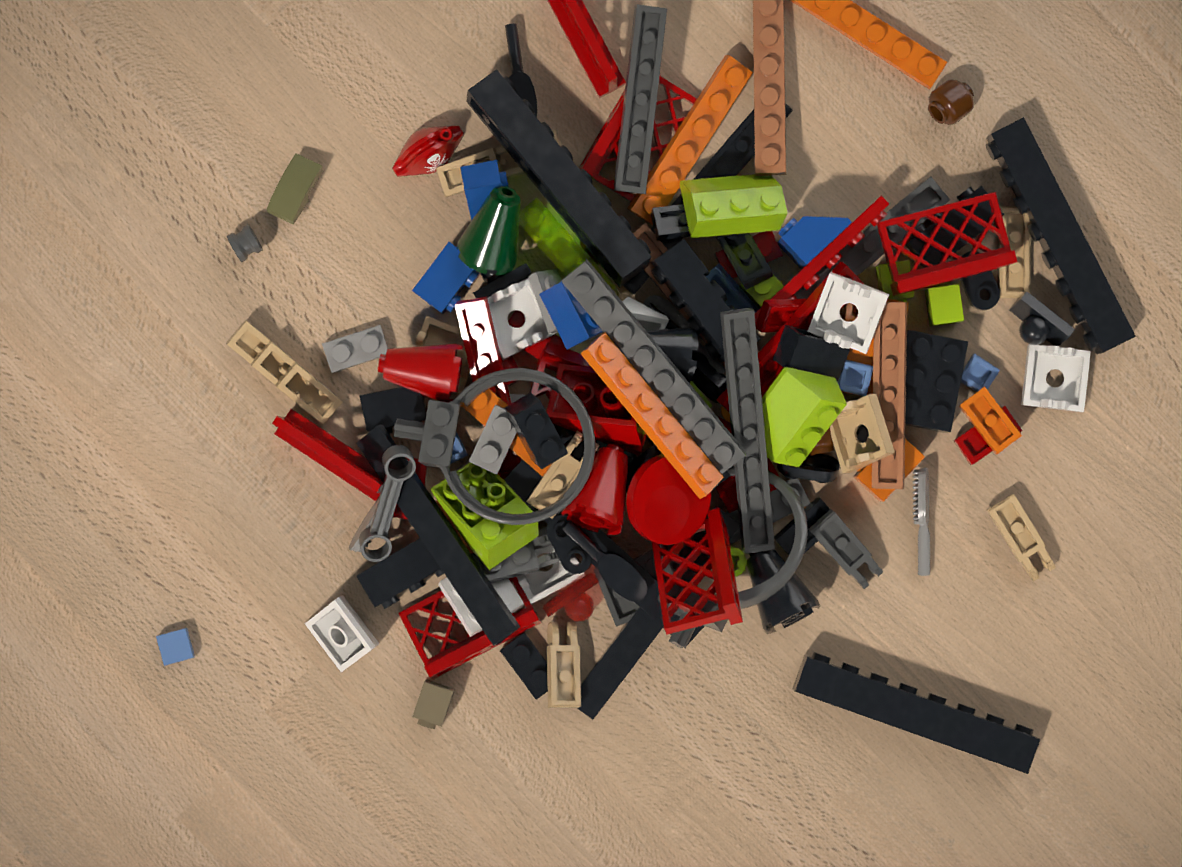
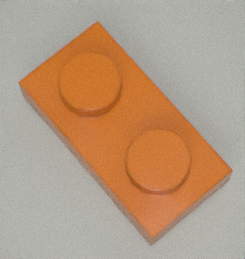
(990, 420)

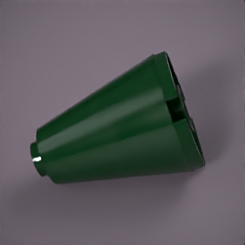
(493, 233)

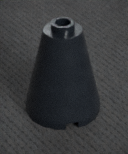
(678, 347)
(790, 603)

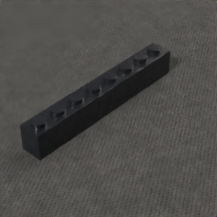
(558, 178)
(1060, 237)
(916, 713)

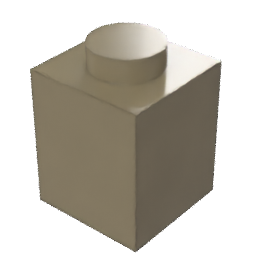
(433, 704)

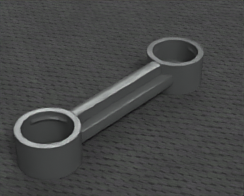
(387, 503)

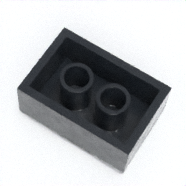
(933, 380)

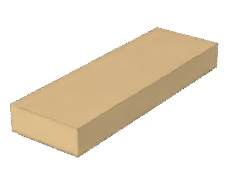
(1015, 279)

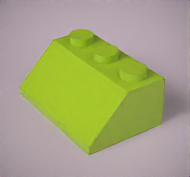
(733, 205)
(798, 413)

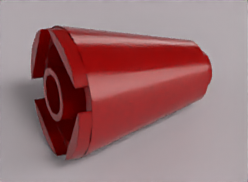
(424, 369)
(604, 494)

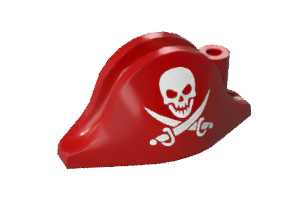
(427, 150)

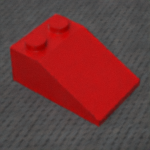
(606, 412)

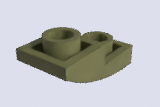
(293, 188)

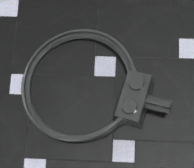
(440, 430)
(762, 591)

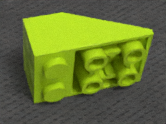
(487, 539)

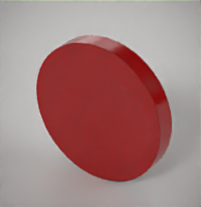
(663, 504)

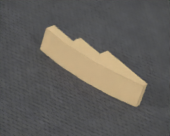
(451, 176)
(284, 372)

